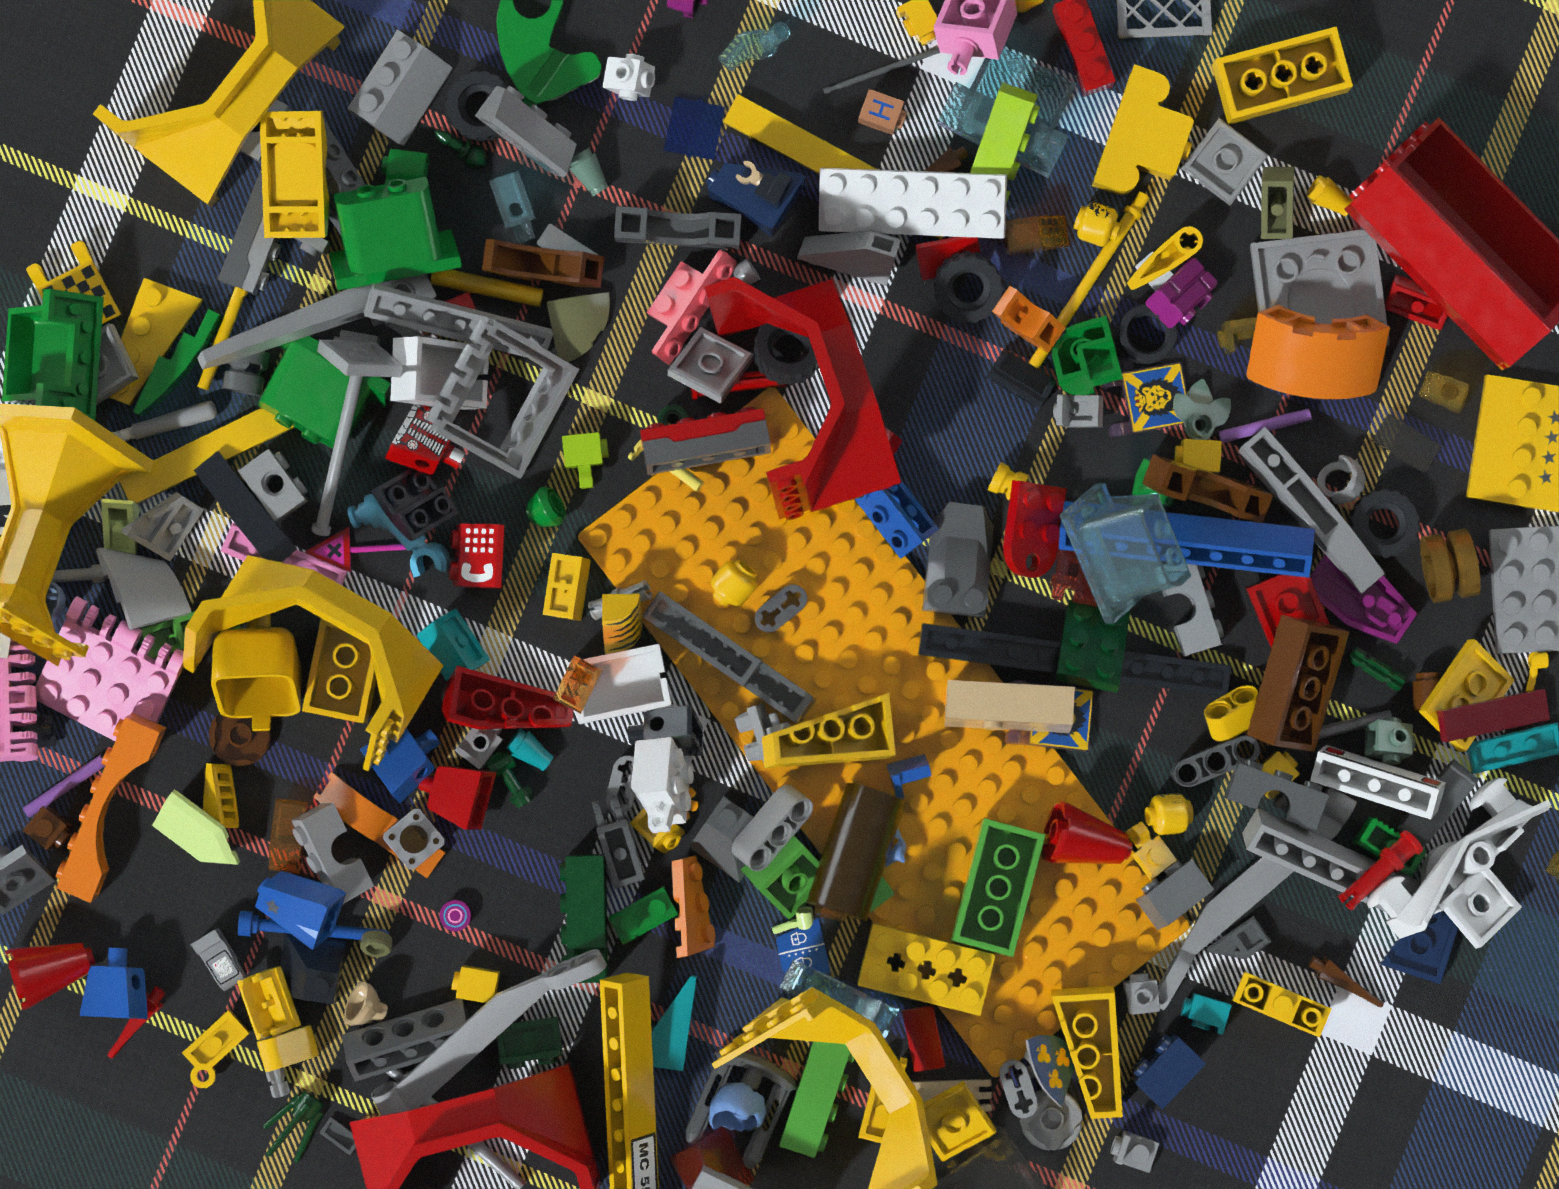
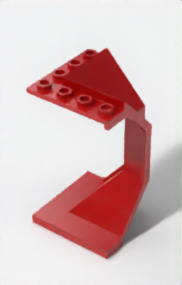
(852, 444)
(532, 1112)

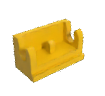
(566, 586)
(268, 1003)

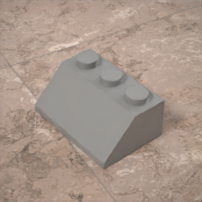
(400, 88)
(528, 130)

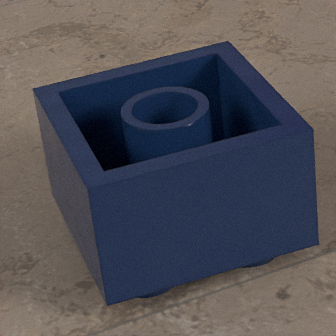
(1166, 1069)

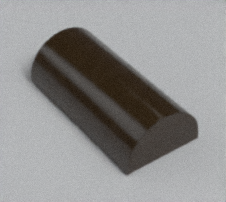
(856, 851)

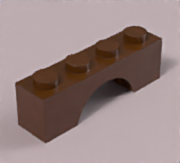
(1207, 487)

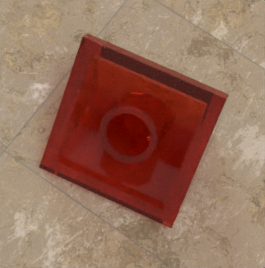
(714, 1152)

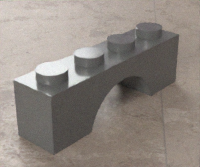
(677, 229)

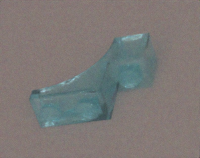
(803, 977)

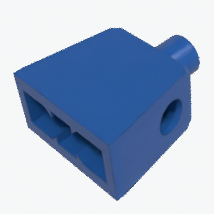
(405, 763)
(115, 989)

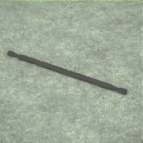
(882, 70)

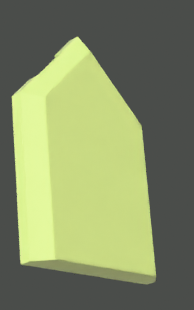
(194, 830)

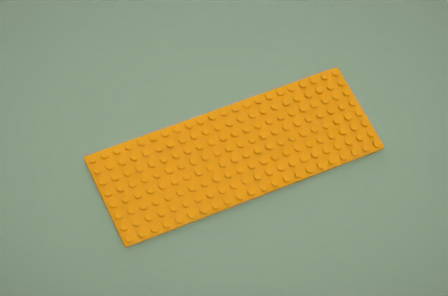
(850, 647)

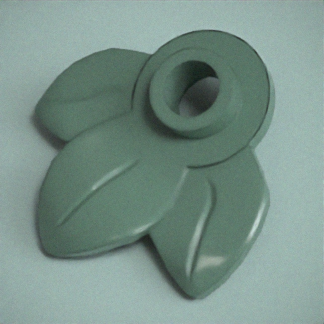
(1201, 407)

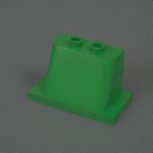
(389, 235)
(54, 352)
(312, 391)

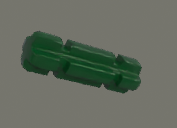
(1376, 668)

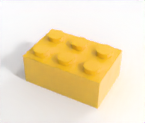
(340, 676)

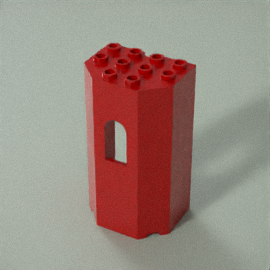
(1464, 241)

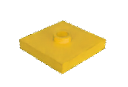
(956, 1121)

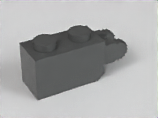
(618, 845)

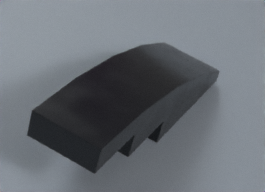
(244, 508)

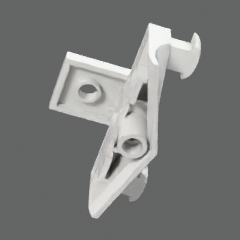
(1461, 871)

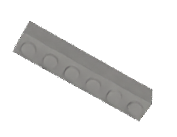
(1310, 853)

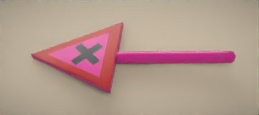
(337, 550)

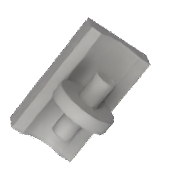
(762, 724)

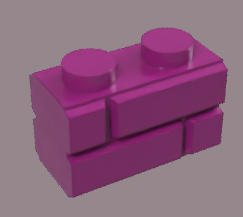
(1181, 293)

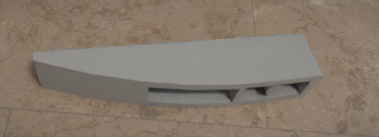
(1310, 508)

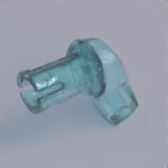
(754, 45)

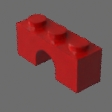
(1085, 46)

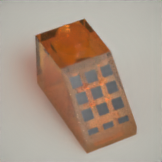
(1036, 234)

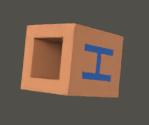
(882, 112)

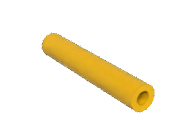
(488, 287)

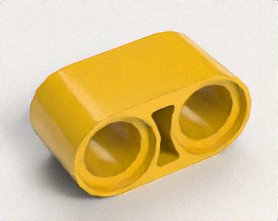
(1231, 713)
(288, 1048)

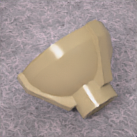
(364, 1006)

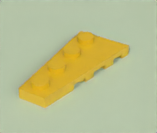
(151, 330)

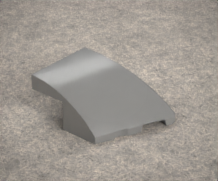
(143, 587)

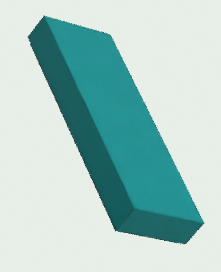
(1514, 748)

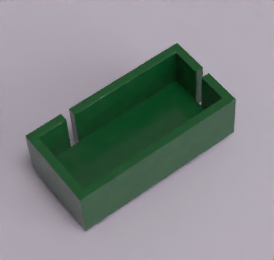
(585, 907)

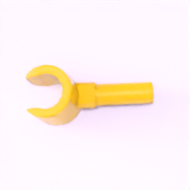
(1535, 661)

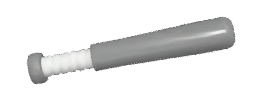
(174, 420)

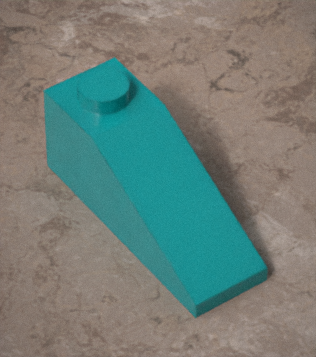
(672, 1029)

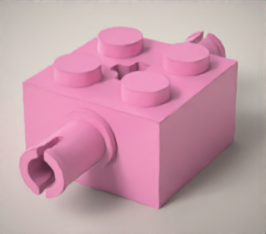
(973, 30)

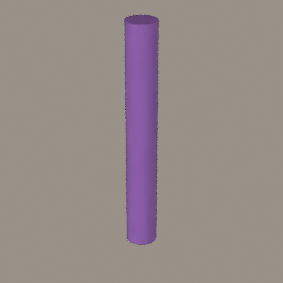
(1271, 424)
(64, 786)

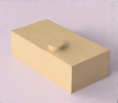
(1009, 706)

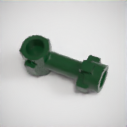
(502, 764)

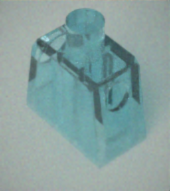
(509, 190)

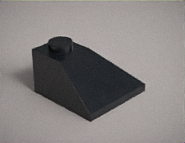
(313, 973)

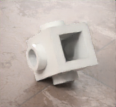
(629, 77)

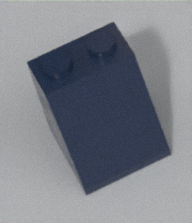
(741, 199)

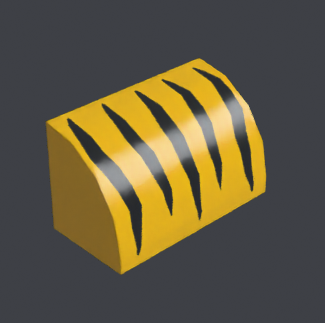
(621, 621)

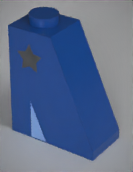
(301, 906)

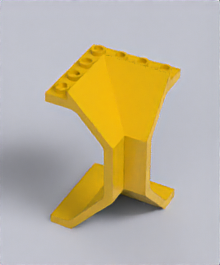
(203, 140)
(55, 473)
(400, 660)
(905, 1150)

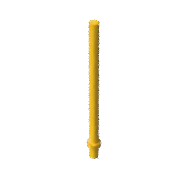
(1132, 213)

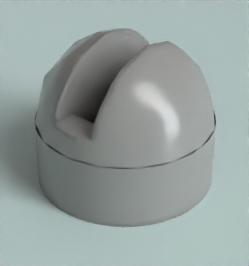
(746, 272)

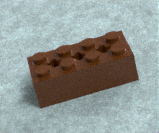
(1297, 683)

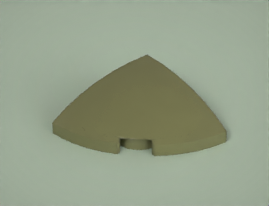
(577, 323)

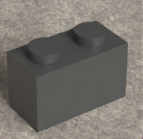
(1174, 894)

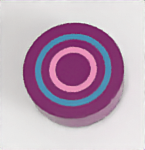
(455, 915)

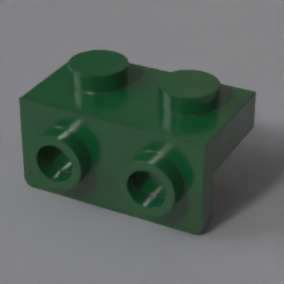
(530, 1041)

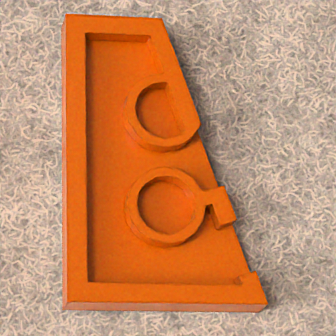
(693, 919)

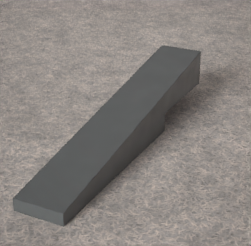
(729, 657)

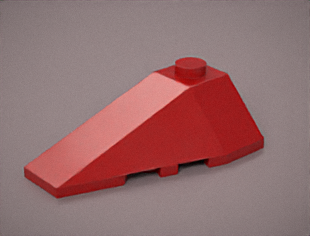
(500, 703)

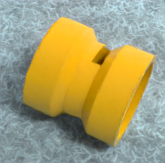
(1003, 479)

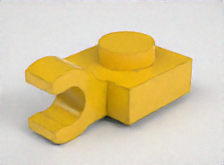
(1152, 854)

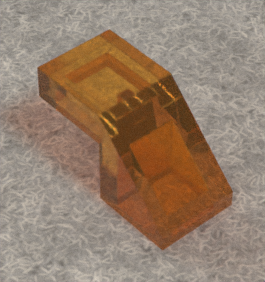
(284, 850)

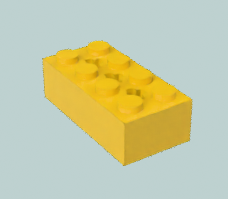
(1290, 56)
(943, 957)

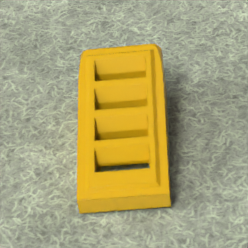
(220, 795)

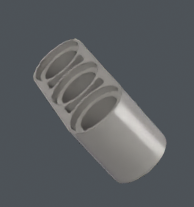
(772, 827)

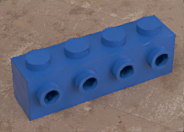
(898, 517)

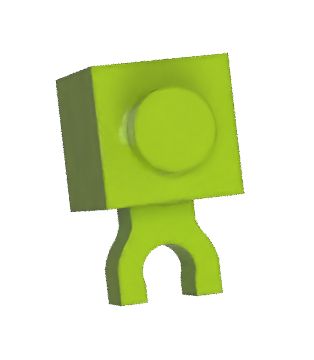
(582, 452)

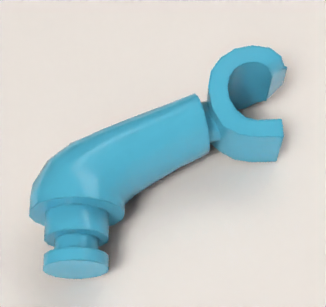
(371, 513)

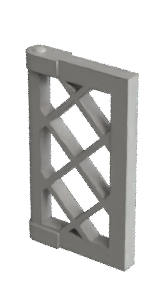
(1150, 31)

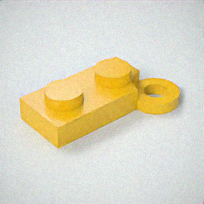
(214, 1046)

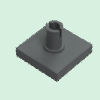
(20, 877)

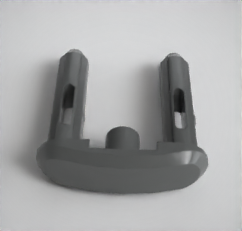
(756, 1069)

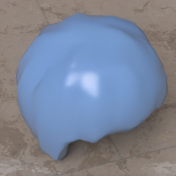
(737, 1108)

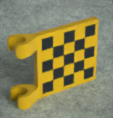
(81, 279)

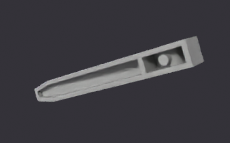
(307, 321)

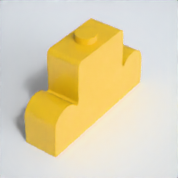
(1143, 135)

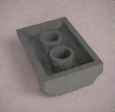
(959, 562)

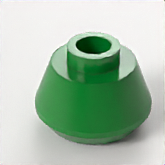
(546, 508)

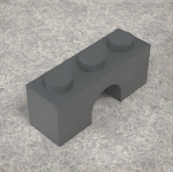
(1303, 802)

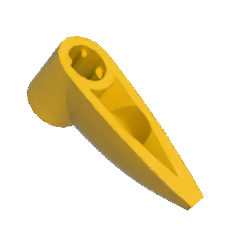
(1166, 258)

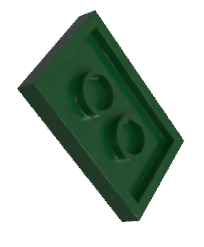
(1091, 649)

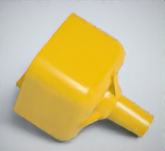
(256, 673)

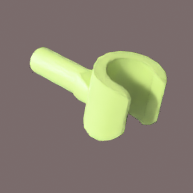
(804, 921)

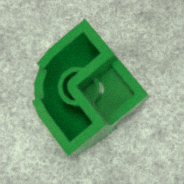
(1086, 357)

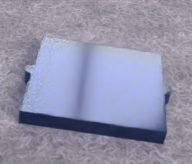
(694, 128)

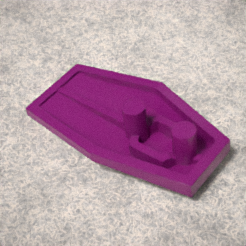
(1375, 611)

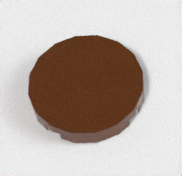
(236, 742)

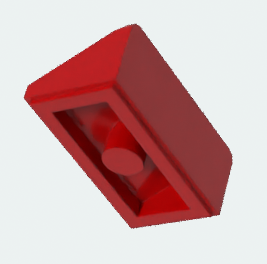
(933, 253)
(1412, 302)
(923, 1038)

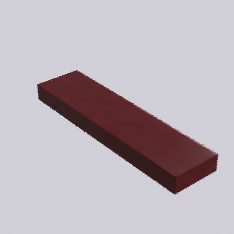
(1493, 715)

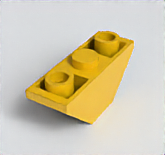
(1282, 1004)

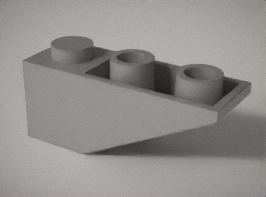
(859, 254)

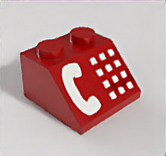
(477, 556)

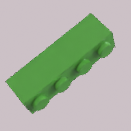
(815, 1098)

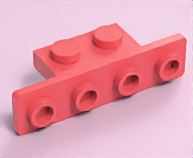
(685, 302)

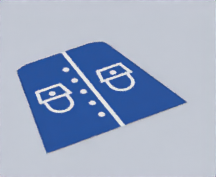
(803, 946)

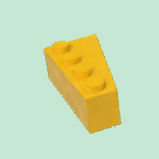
(845, 735)
(1092, 1040)

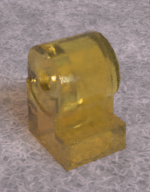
(1444, 391)

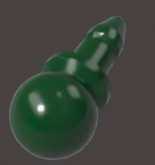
(473, 155)

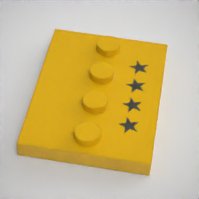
(1516, 445)

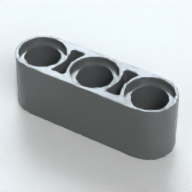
(1199, 762)
(1458, 785)

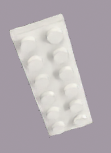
(913, 202)

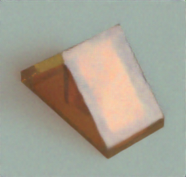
(578, 684)

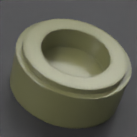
(376, 943)

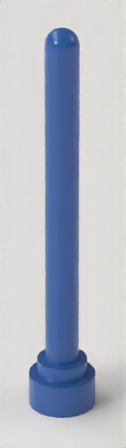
(251, 924)

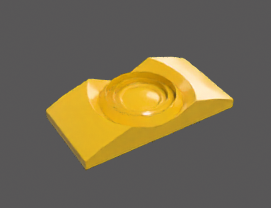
(294, 174)

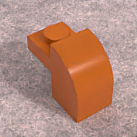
(1028, 320)

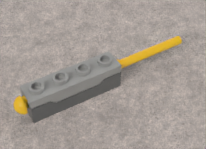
(244, 267)

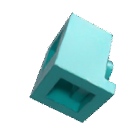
(1206, 1012)

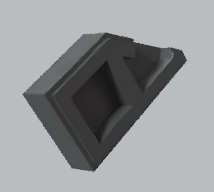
(1241, 941)

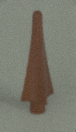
(949, 161)
(1331, 973)

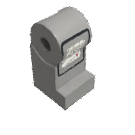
(219, 959)

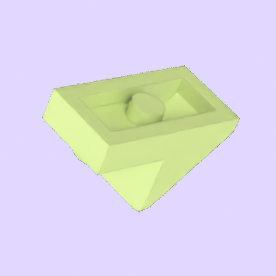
(115, 516)

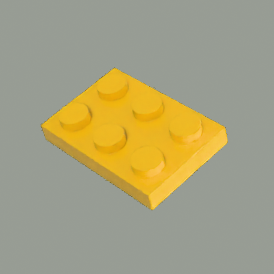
(1469, 679)

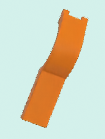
(367, 817)

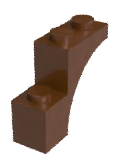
(543, 264)

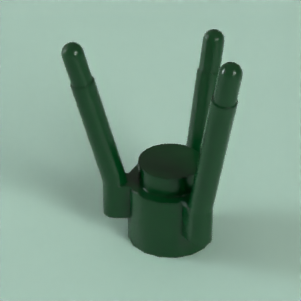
(305, 1108)

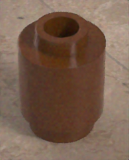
(1423, 687)

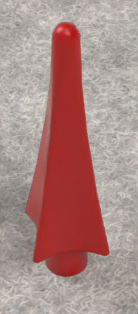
(134, 1025)

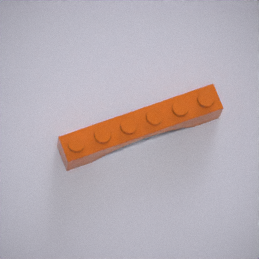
(87, 864)

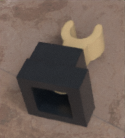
(770, 188)

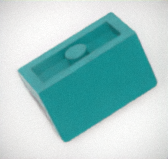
(453, 643)

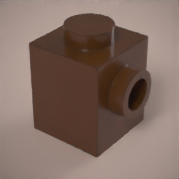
(48, 828)

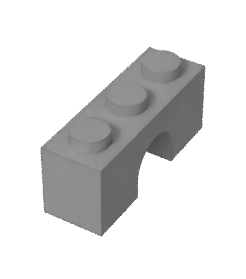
(1201, 629)
(317, 831)

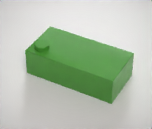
(997, 887)

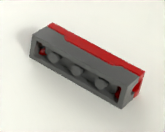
(705, 440)

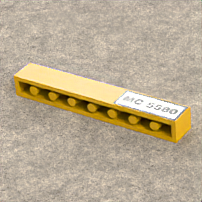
(629, 1081)

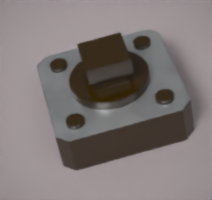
(414, 838)

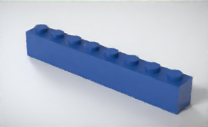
(1236, 544)

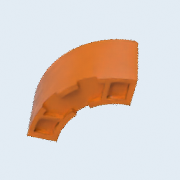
(1317, 358)

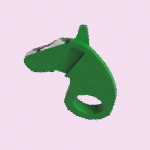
(532, 64)

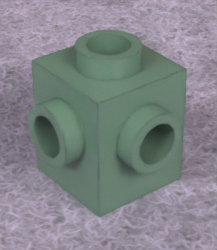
(1389, 740)

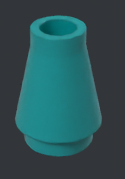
(528, 749)

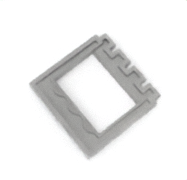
(533, 416)

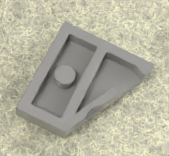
(165, 525)

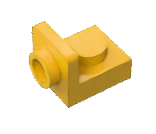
(662, 840)

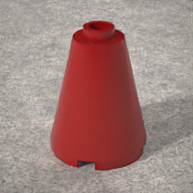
(1082, 838)
(47, 969)

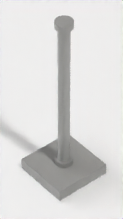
(353, 360)

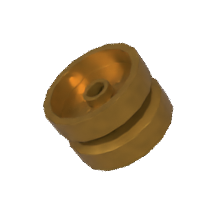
(1450, 565)

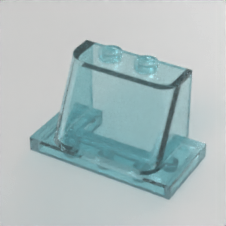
(970, 108)
(1123, 548)

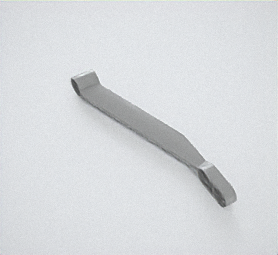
(1243, 895)
(480, 1032)

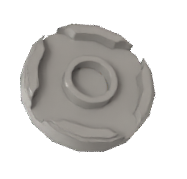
(1052, 1125)

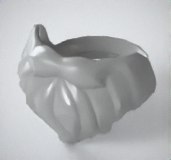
(1355, 485)

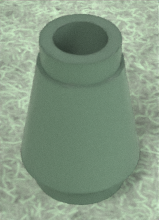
(588, 171)

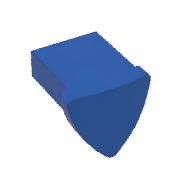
(907, 771)

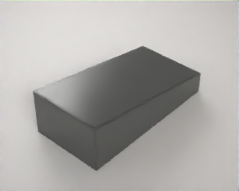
(339, 1135)

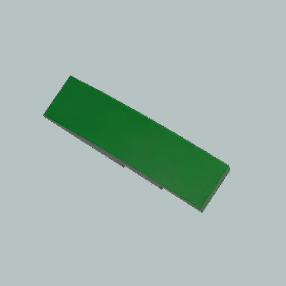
(169, 373)

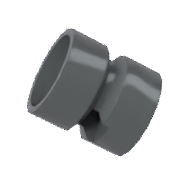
(248, 381)

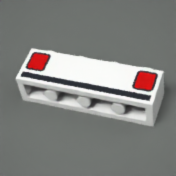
(1378, 781)

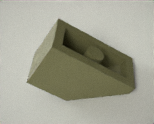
(1277, 203)

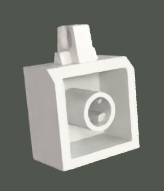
(662, 782)

